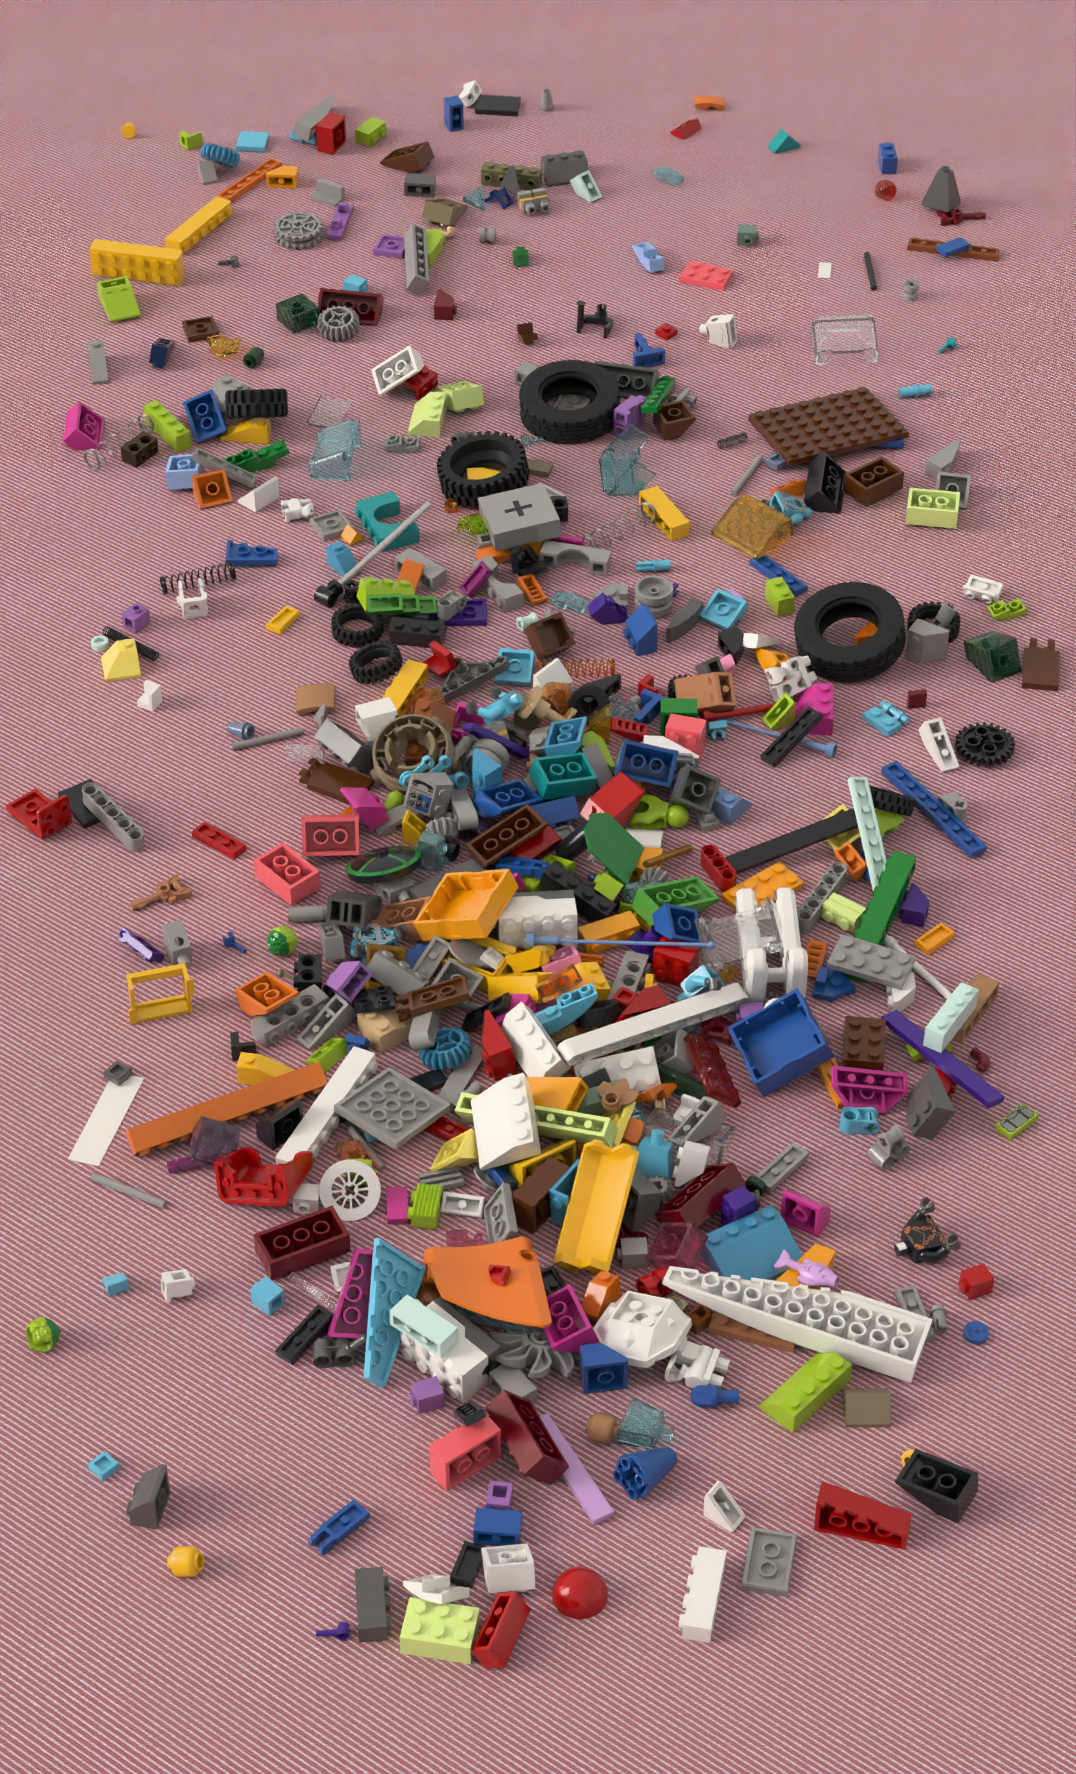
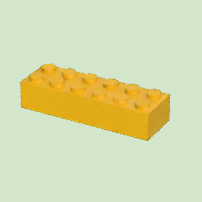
(137, 262)

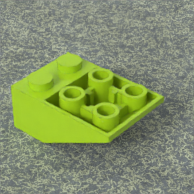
(118, 299)

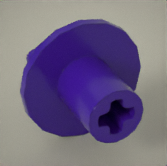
(651, 936)

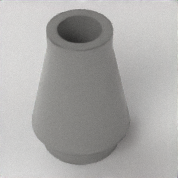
(546, 101)

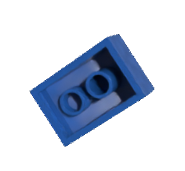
(205, 416)

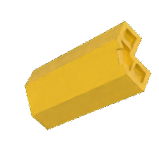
(596, 1207)

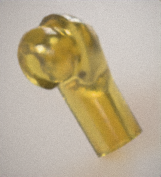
(728, 973)

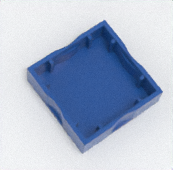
(780, 1042)

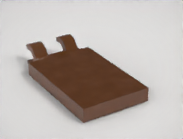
(1041, 666)
(329, 779)
(432, 997)

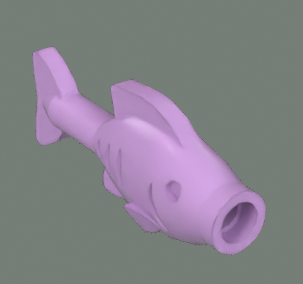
(811, 1273)

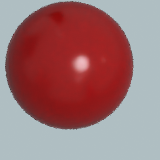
(579, 1593)

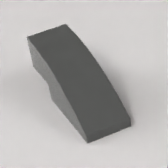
(684, 620)

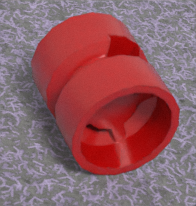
(652, 1283)

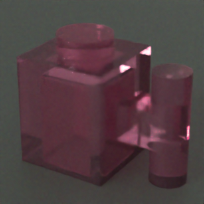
(459, 1238)

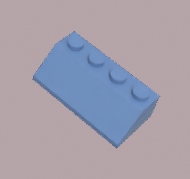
(726, 804)

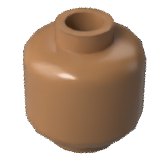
(602, 1427)

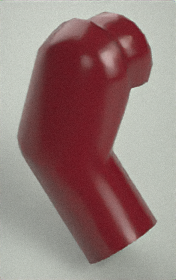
(984, 1061)

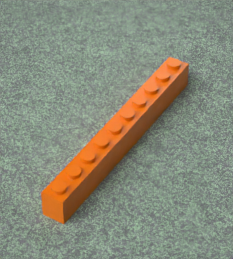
(227, 1108)

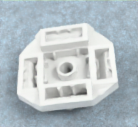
(643, 1328)

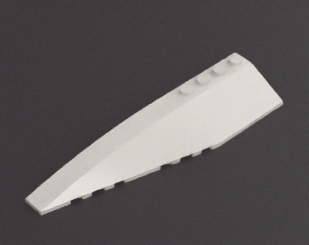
(821, 1320)

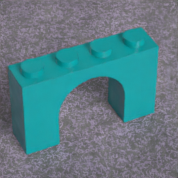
(380, 507)

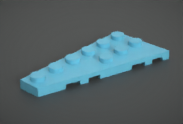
(391, 1280)

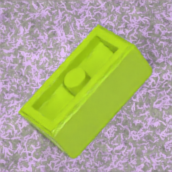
(329, 1053)

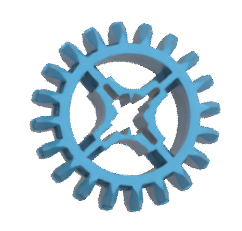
(220, 155)
(450, 1049)

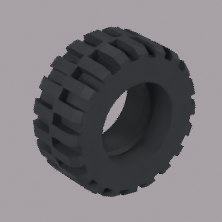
(256, 403)

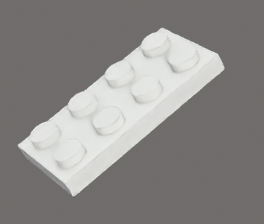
(636, 1066)

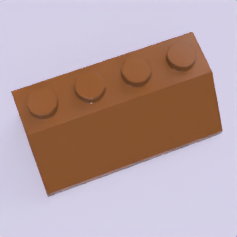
(430, 708)

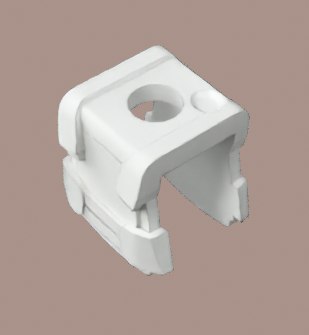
(185, 604)

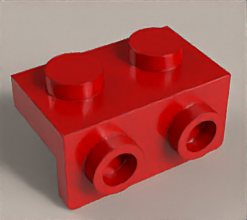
(422, 382)

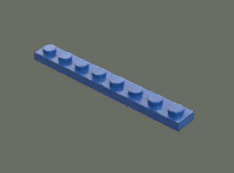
(934, 809)

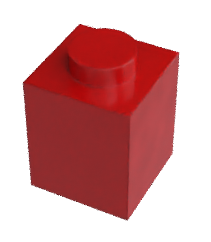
(976, 1281)

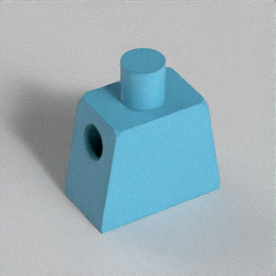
(655, 1156)

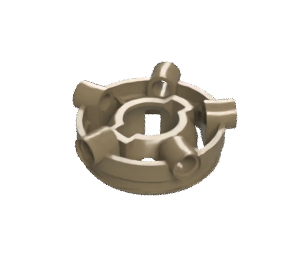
(397, 734)

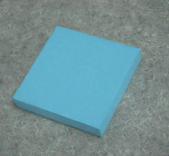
(252, 141)

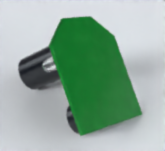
(605, 842)

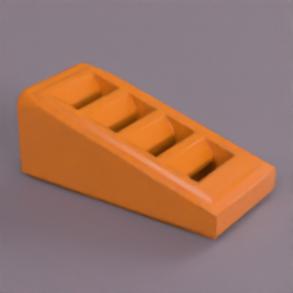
(523, 582)
(816, 949)

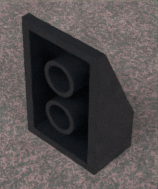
(939, 1484)

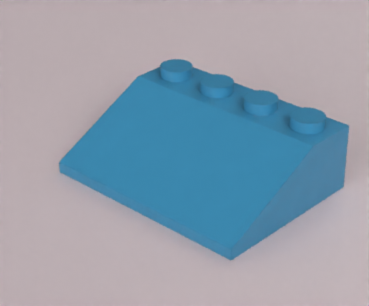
(750, 1246)

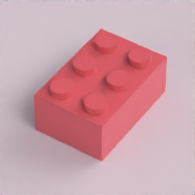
(330, 835)
(287, 873)
(464, 1452)

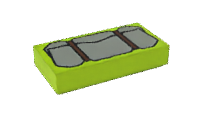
(1016, 1121)

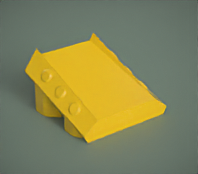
(530, 958)

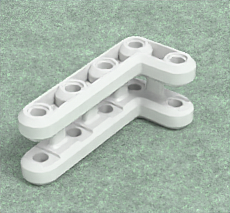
(792, 955)

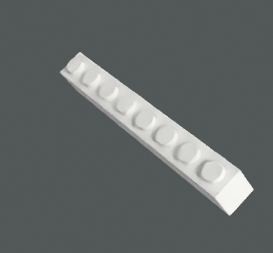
(321, 1117)

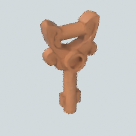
(164, 893)

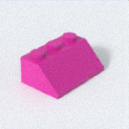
(83, 428)
(820, 698)
(569, 1323)

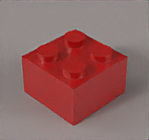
(331, 133)
(674, 963)

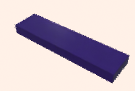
(511, 747)

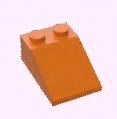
(264, 994)

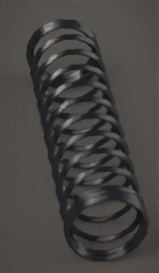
(231, 570)

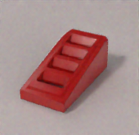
(629, 729)

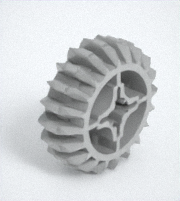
(338, 323)

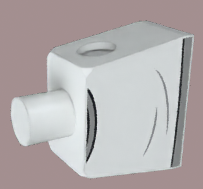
(720, 330)

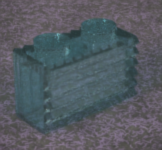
(432, 852)

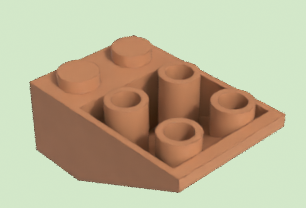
(712, 690)

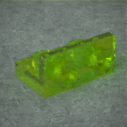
(473, 523)

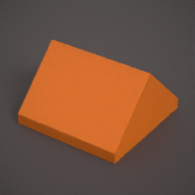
(211, 489)

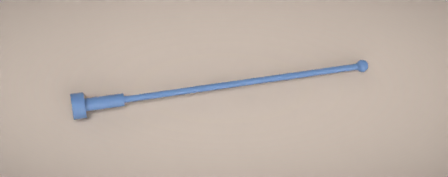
(830, 749)
(531, 940)

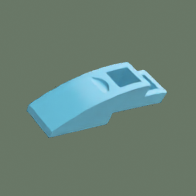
(569, 1008)

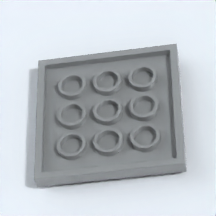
(392, 1108)

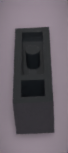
(609, 684)

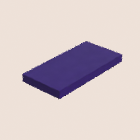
(472, 615)

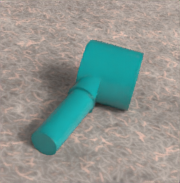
(949, 343)

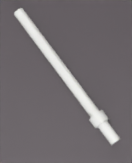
(892, 943)

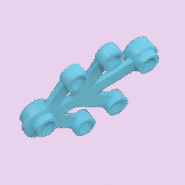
(462, 783)

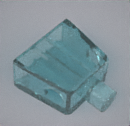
(643, 1426)

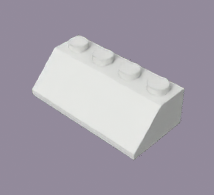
(532, 1044)

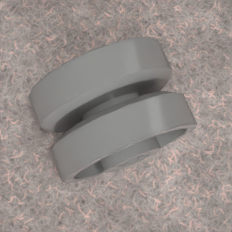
(656, 593)
(492, 749)

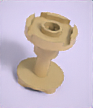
(540, 708)

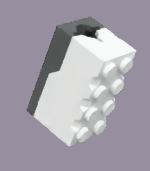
(541, 913)
(466, 1364)

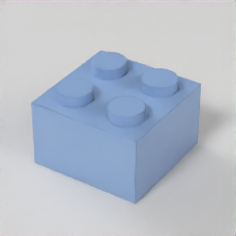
(180, 471)

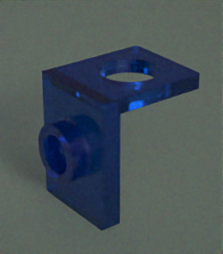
(498, 194)

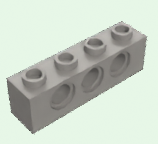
(631, 973)
(289, 1016)

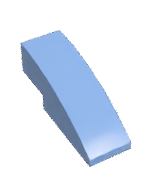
(649, 257)

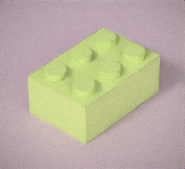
(932, 508)
(439, 1630)

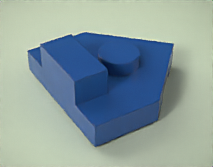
(831, 985)

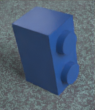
(453, 113)
(887, 158)
(497, 1527)

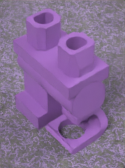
(630, 413)

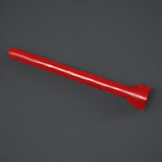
(709, 716)

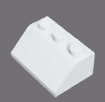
(397, 369)

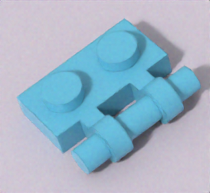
(882, 721)

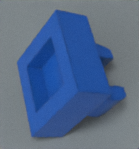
(357, 1041)

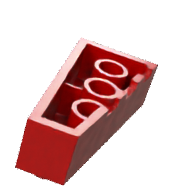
(860, 1517)

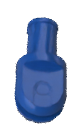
(711, 1396)

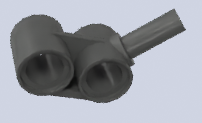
(340, 1355)

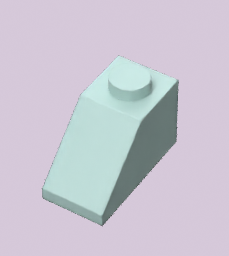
(586, 187)

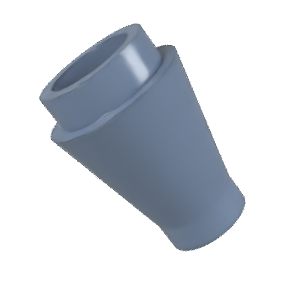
(241, 729)

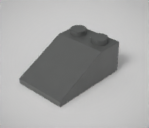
(928, 1106)

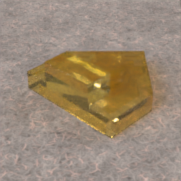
(223, 346)

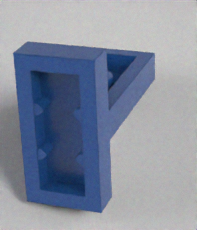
(646, 355)
(651, 707)

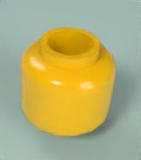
(185, 1561)

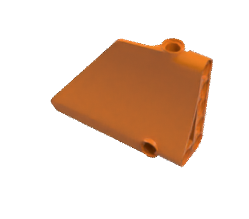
(464, 1280)

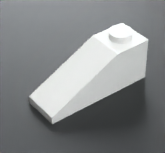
(938, 744)

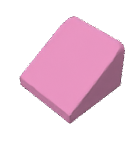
(728, 664)

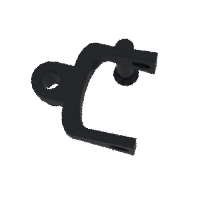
(599, 317)

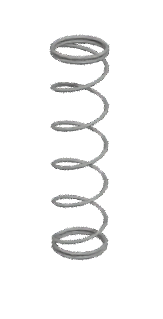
(97, 457)
(644, 517)

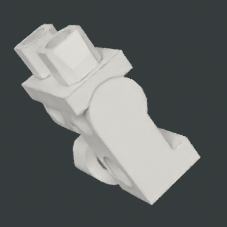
(796, 677)
(697, 1365)

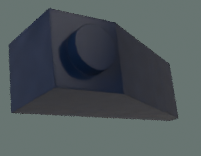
(161, 352)

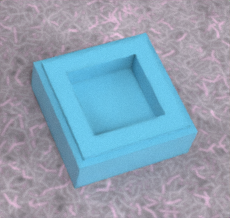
(104, 1466)

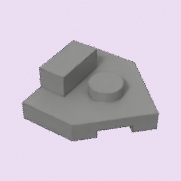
(617, 591)

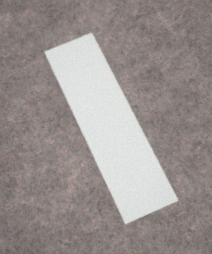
(105, 1121)

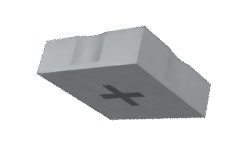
(519, 516)

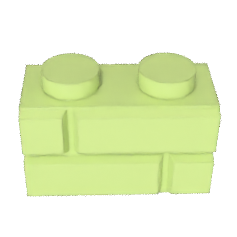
(842, 912)

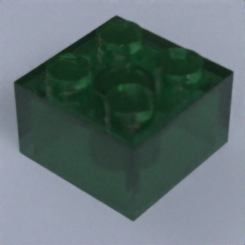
(297, 313)

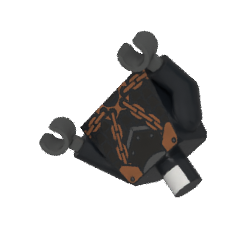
(923, 1238)

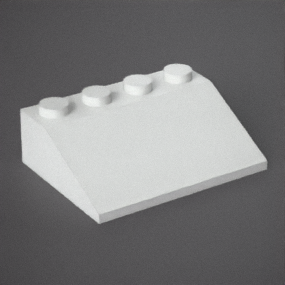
(505, 1123)

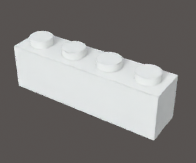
(703, 1595)

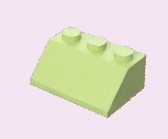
(428, 415)

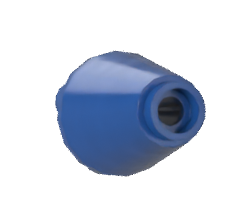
(643, 1470)

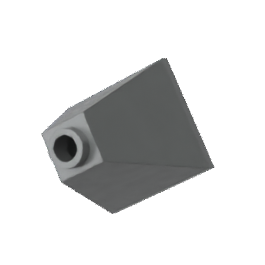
(943, 191)

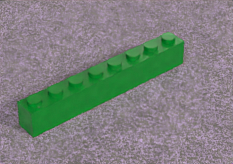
(885, 901)

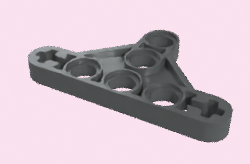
(470, 675)

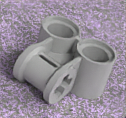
(889, 1147)

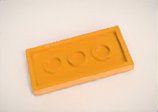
(765, 884)

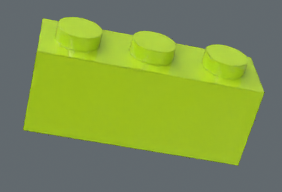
(375, 586)

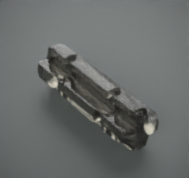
(732, 440)

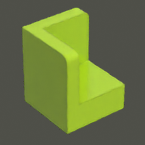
(190, 141)

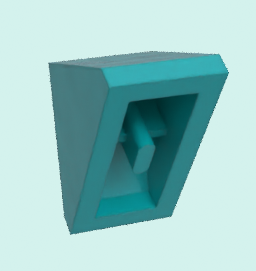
(783, 142)

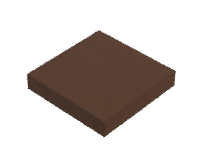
(200, 328)

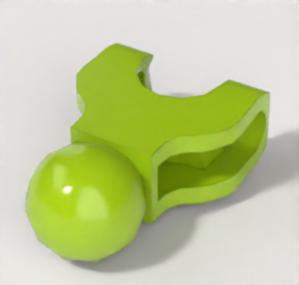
(658, 814)

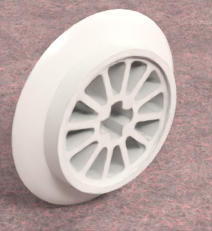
(373, 1188)

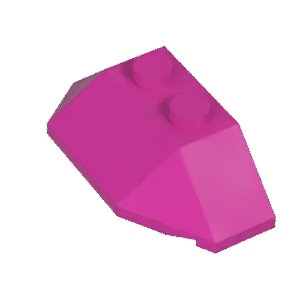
(869, 1087)

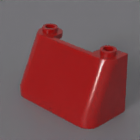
(247, 1181)

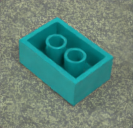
(563, 775)

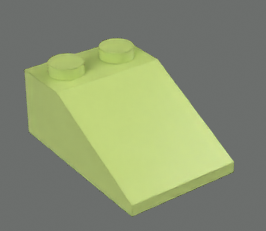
(462, 395)

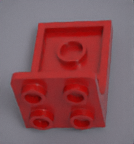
(41, 814)

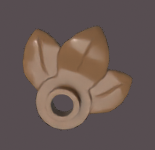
(617, 1093)

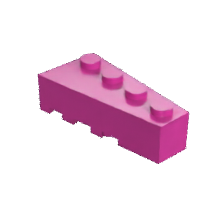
(352, 1308)

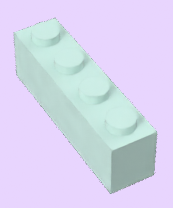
(950, 1017)

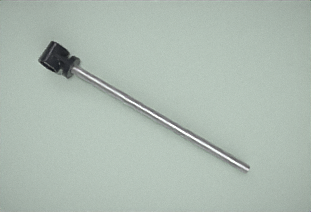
(328, 595)

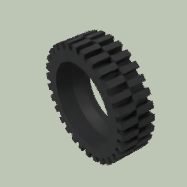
(477, 451)

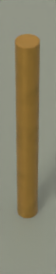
(667, 856)

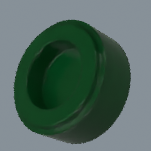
(755, 1183)

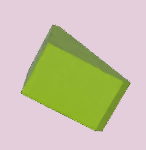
(781, 714)

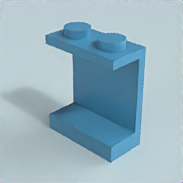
(561, 1193)

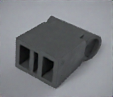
(352, 908)

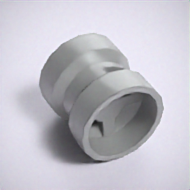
(487, 234)
(911, 290)

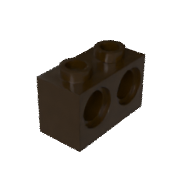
(139, 449)

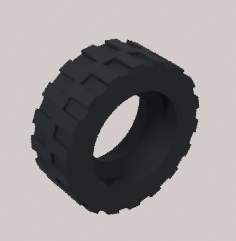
(588, 691)
(600, 1014)

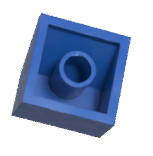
(641, 631)
(676, 923)
(602, 1369)

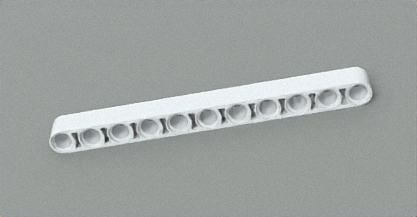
(652, 1024)

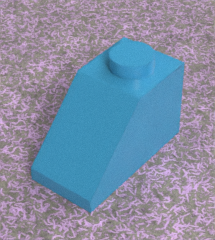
(340, 558)

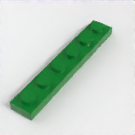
(658, 395)

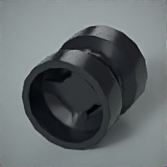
(452, 850)

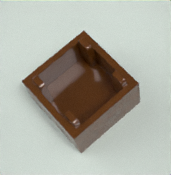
(549, 636)

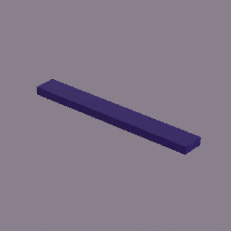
(944, 1061)

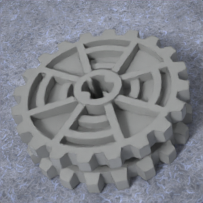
(298, 230)

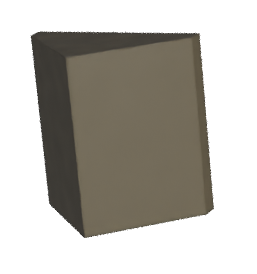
(867, 1407)

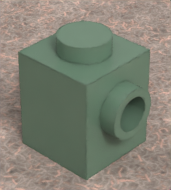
(747, 235)

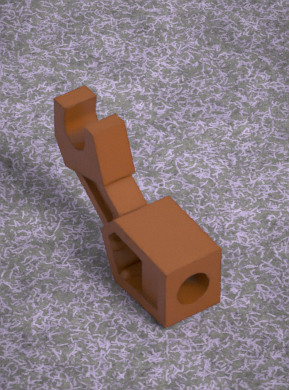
(699, 1323)

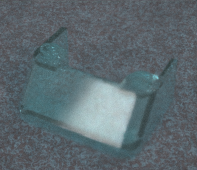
(620, 466)

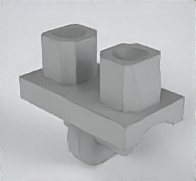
(689, 399)

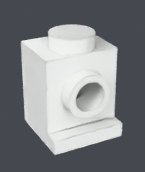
(176, 1284)

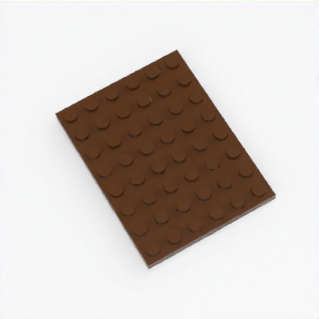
(828, 424)

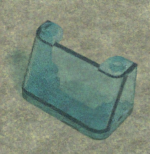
(335, 451)

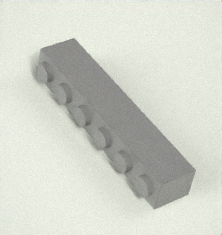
(416, 259)

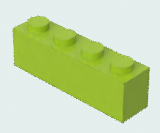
(167, 426)

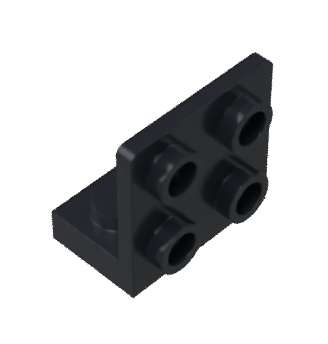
(517, 559)
(373, 1000)

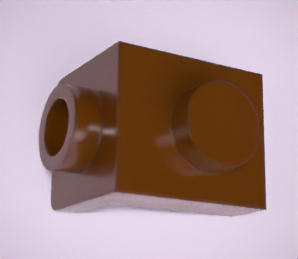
(526, 333)

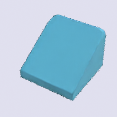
(116, 1283)

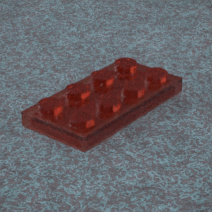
(712, 1070)

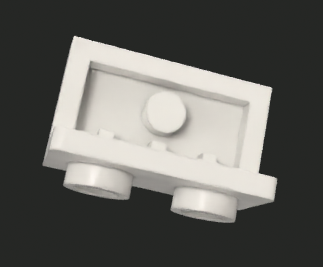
(983, 589)

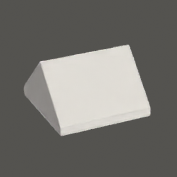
(261, 495)

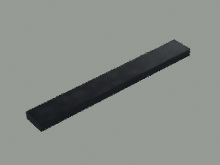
(793, 841)

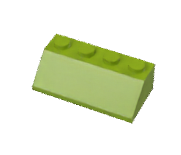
(808, 1390)

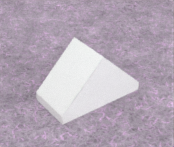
(722, 1508)

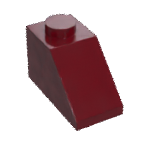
(444, 306)

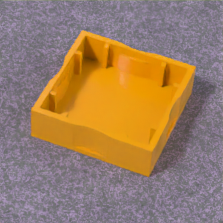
(466, 905)

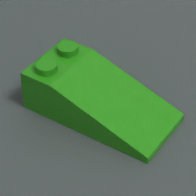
(684, 892)

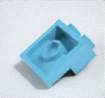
(724, 609)
(520, 667)

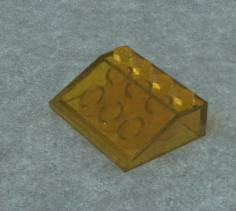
(753, 526)

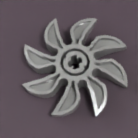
(535, 1349)

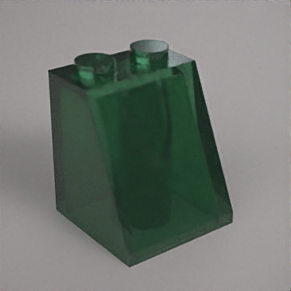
(994, 655)

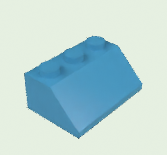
(565, 736)
(484, 772)

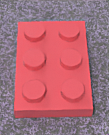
(706, 275)

